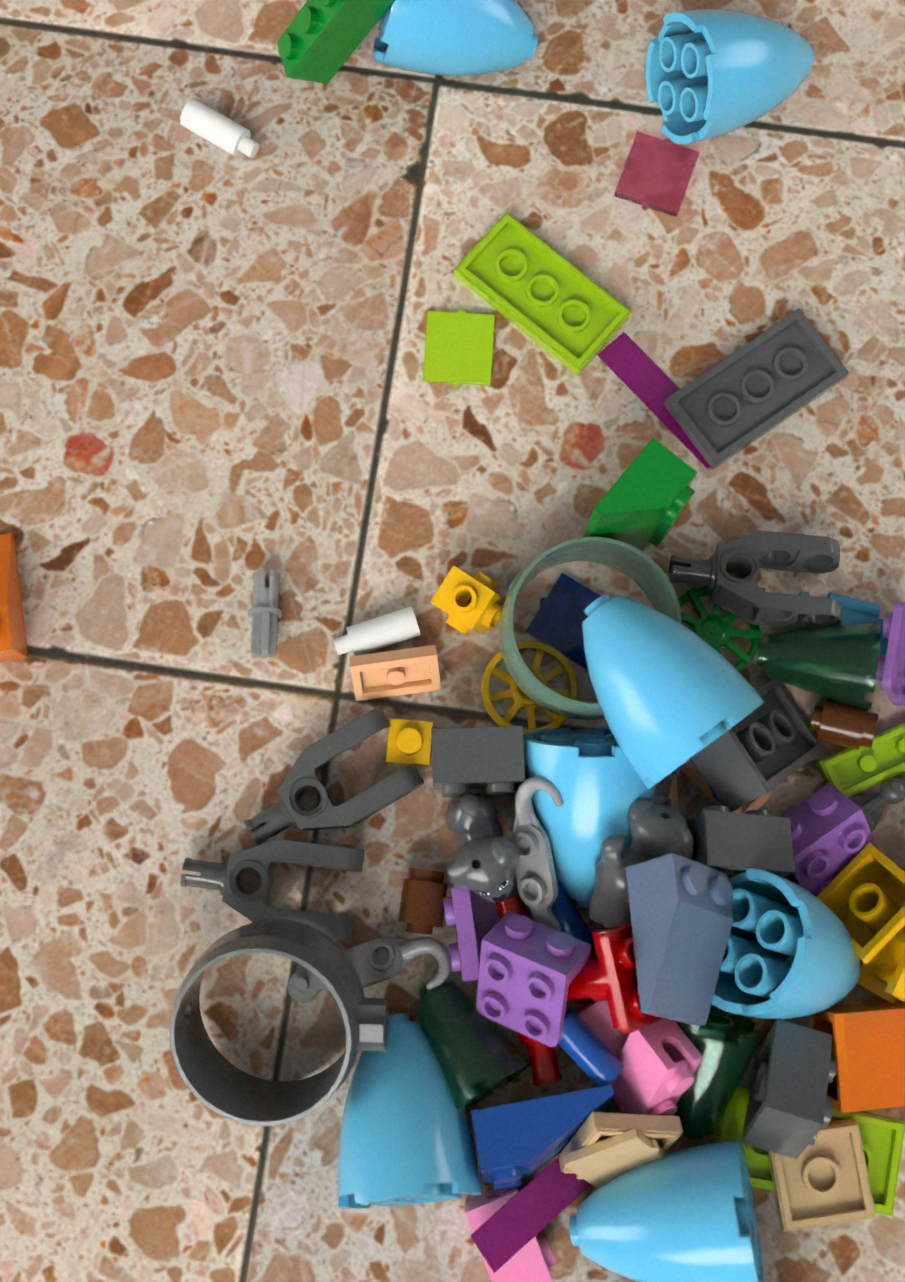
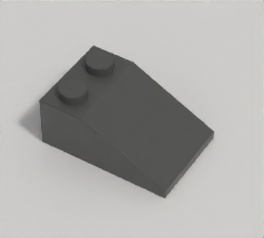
(758, 749)

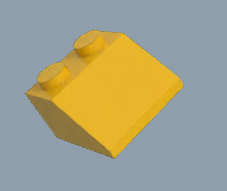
(868, 900)

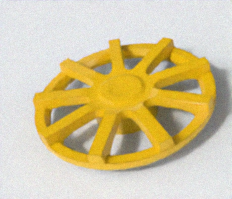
(519, 696)

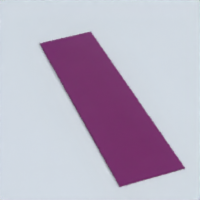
(646, 382)
(527, 1214)

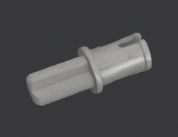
(265, 614)

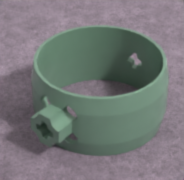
(592, 549)

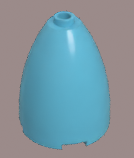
(455, 36)
(722, 71)
(660, 685)
(596, 798)
(783, 951)
(402, 1128)
(675, 1219)

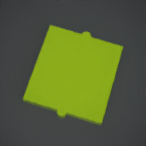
(458, 348)

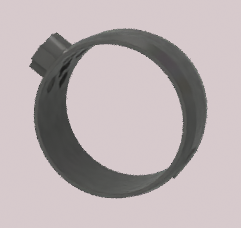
(255, 1099)

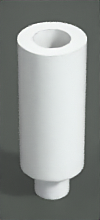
(218, 129)
(378, 632)

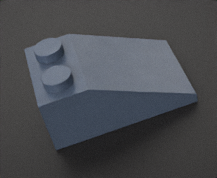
(679, 934)

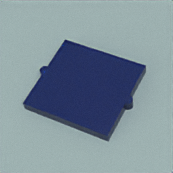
(562, 617)

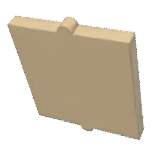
(612, 1157)

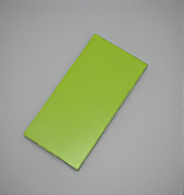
(542, 293)
(880, 1137)

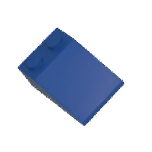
(527, 1134)

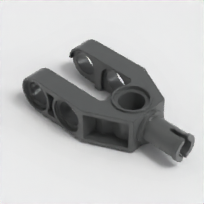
(765, 551)
(305, 775)
(262, 857)

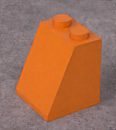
(868, 1054)

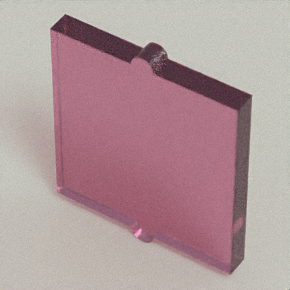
(656, 174)

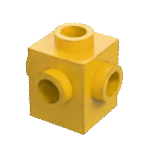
(469, 601)

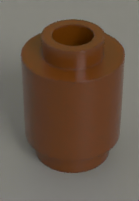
(844, 725)
(422, 901)

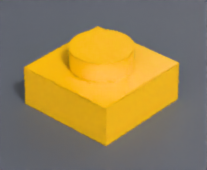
(409, 742)

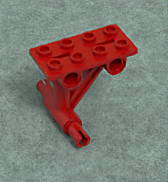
(603, 978)

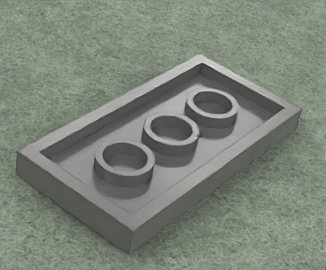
(755, 388)

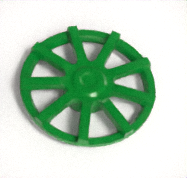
(717, 630)

